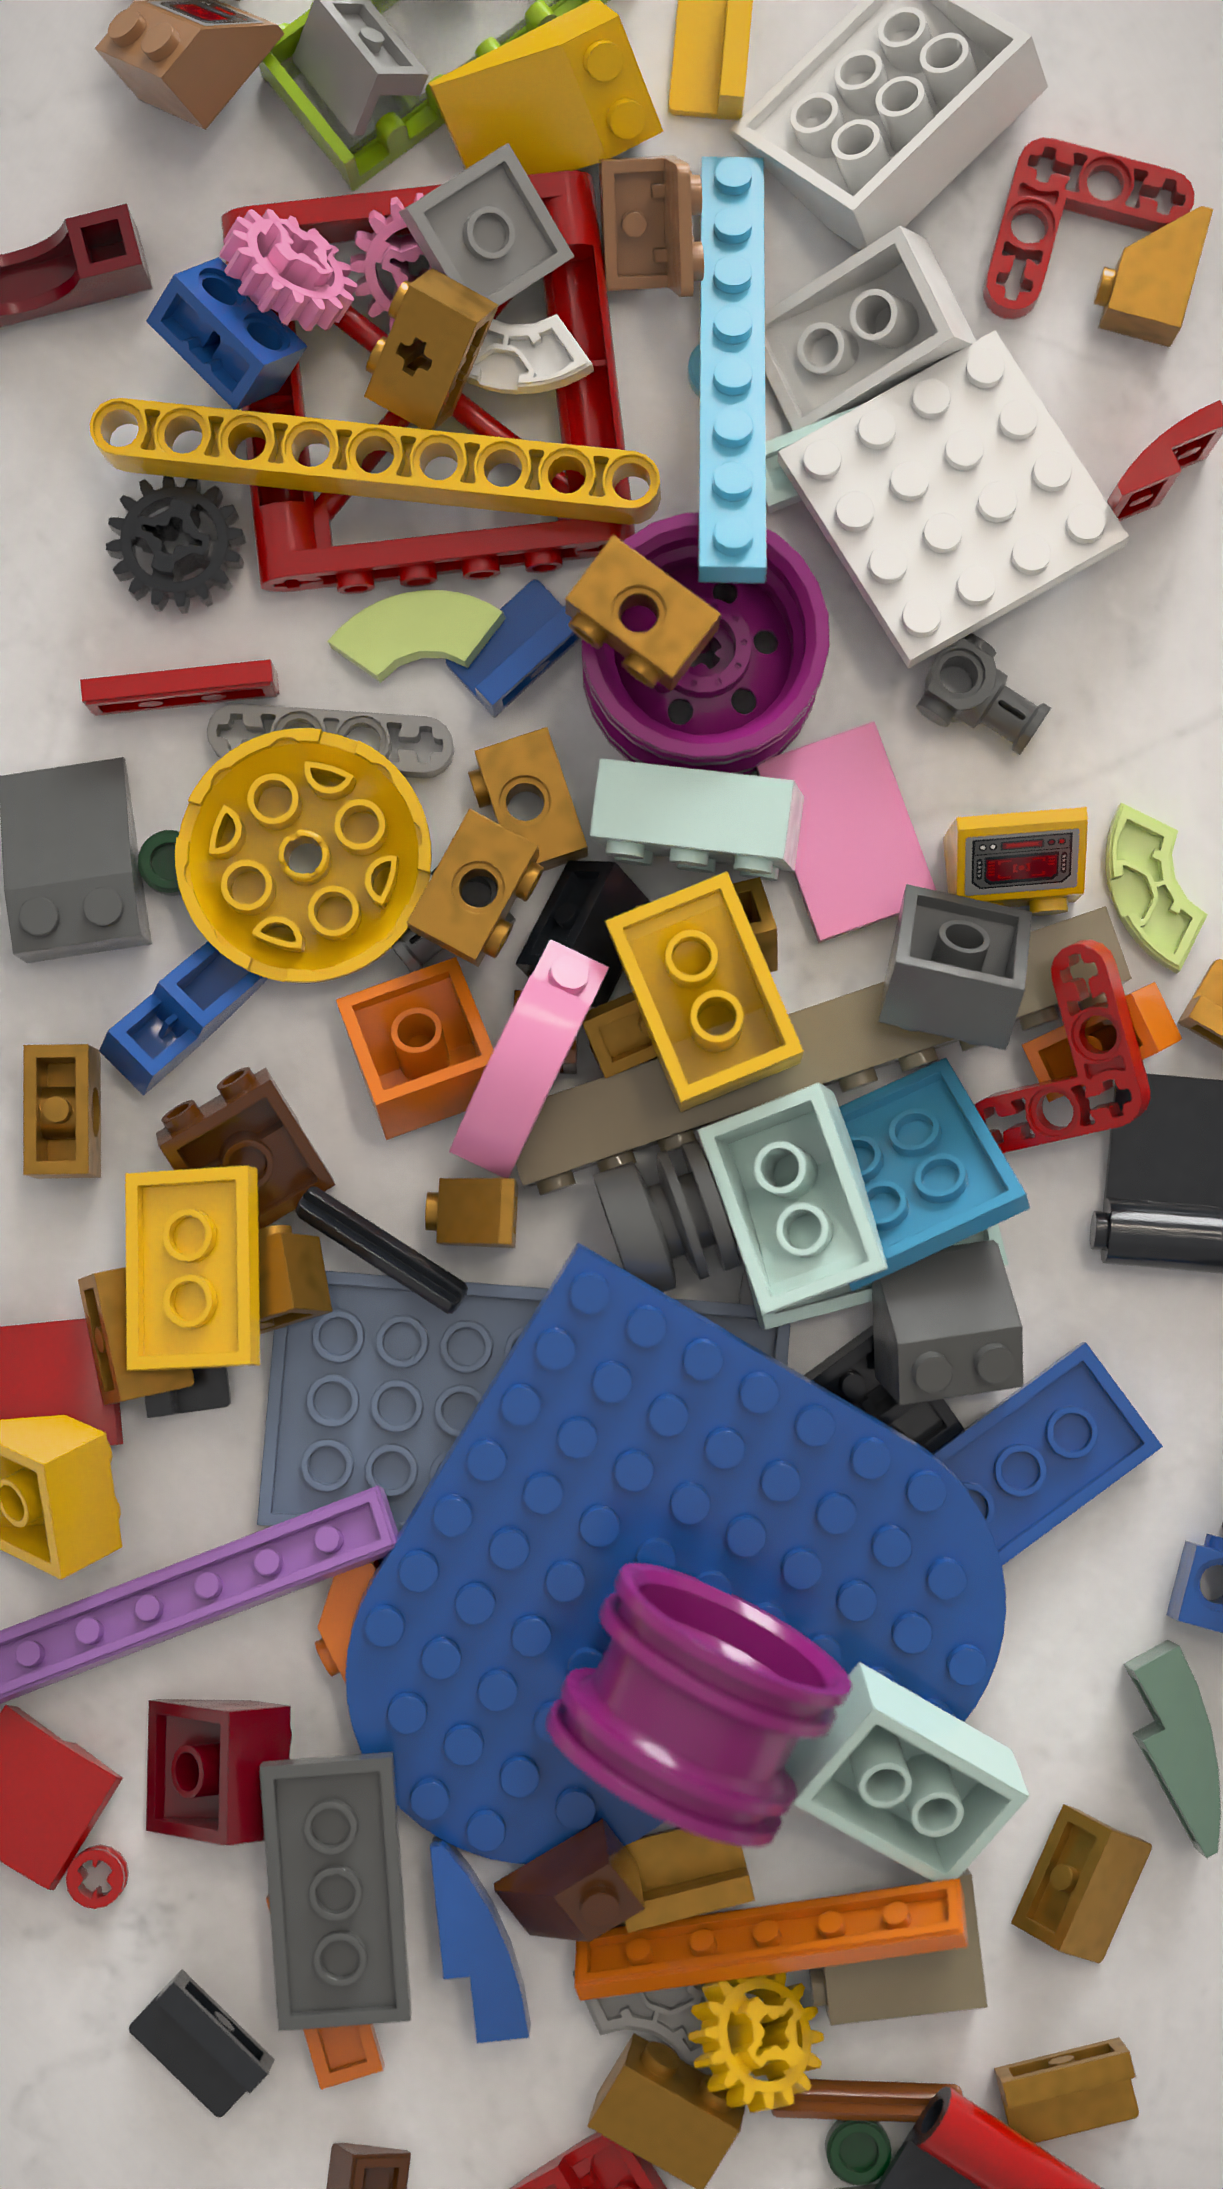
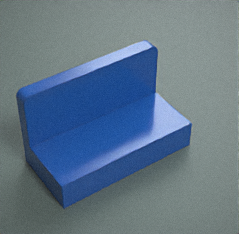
(520, 649)

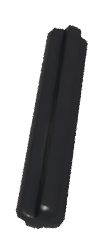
(381, 1250)

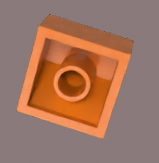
(418, 1045)

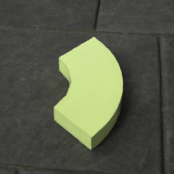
(416, 628)
(1146, 888)

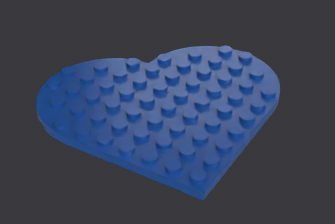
(666, 1445)

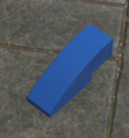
(178, 1016)
(477, 1947)

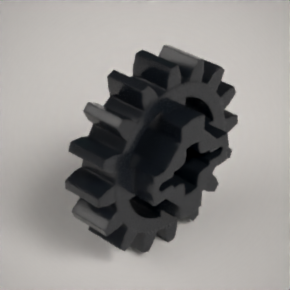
(181, 517)

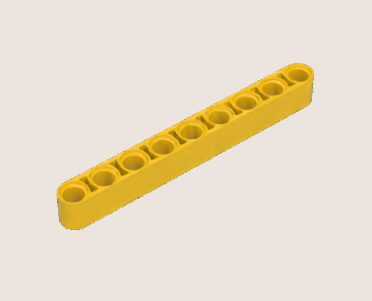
(352, 441)

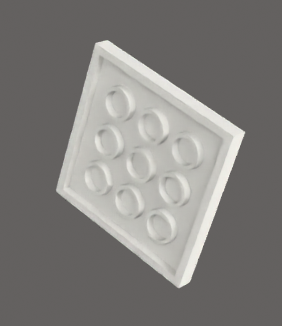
(952, 499)

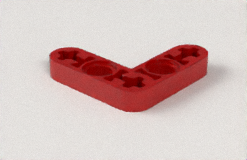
(1049, 199)
(1094, 1067)

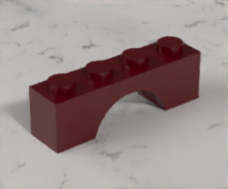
(79, 265)

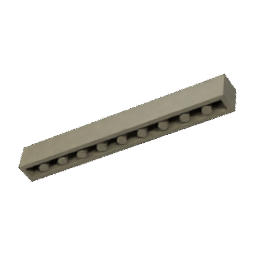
(840, 1042)

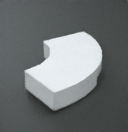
(529, 358)

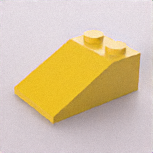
(552, 94)
(704, 991)

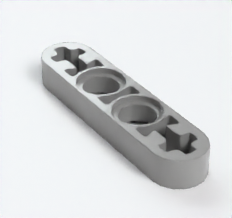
(341, 724)

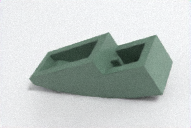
(1179, 1742)

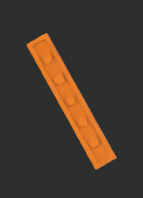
(774, 1939)

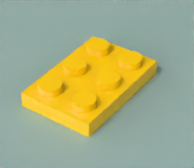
(192, 1269)

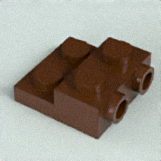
(247, 1128)

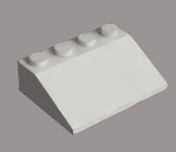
(891, 110)

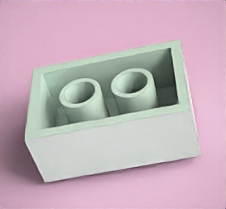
(697, 818)
(907, 1778)

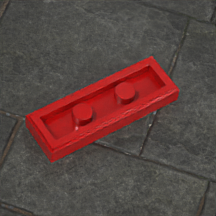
(180, 687)

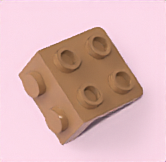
(649, 224)

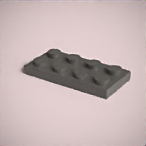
(335, 1891)

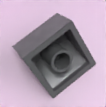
(956, 967)
(947, 1326)

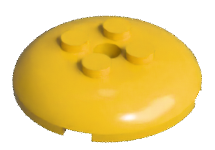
(291, 793)

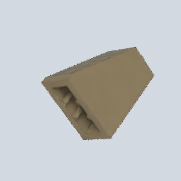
(907, 1983)

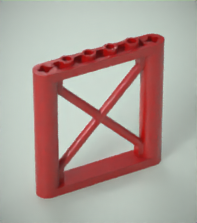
(295, 528)

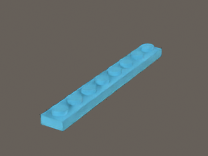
(732, 373)

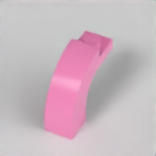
(528, 1059)

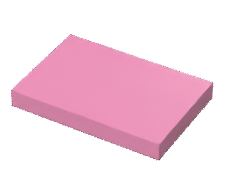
(853, 832)

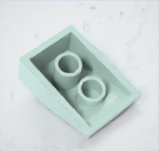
(794, 1197)

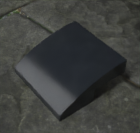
(852, 1377)

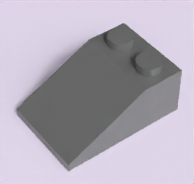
(71, 861)

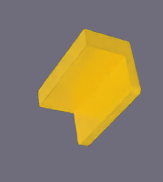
(710, 58)

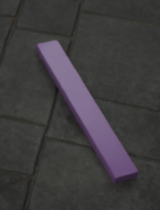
(195, 1592)

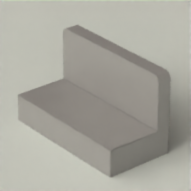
(355, 58)

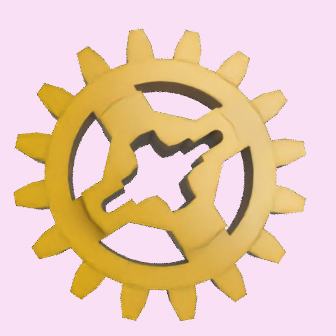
(757, 2038)

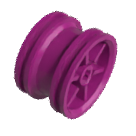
(782, 682)
(697, 1706)

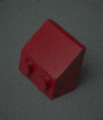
(208, 1766)

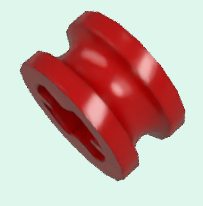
(116, 1879)

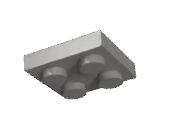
(488, 228)

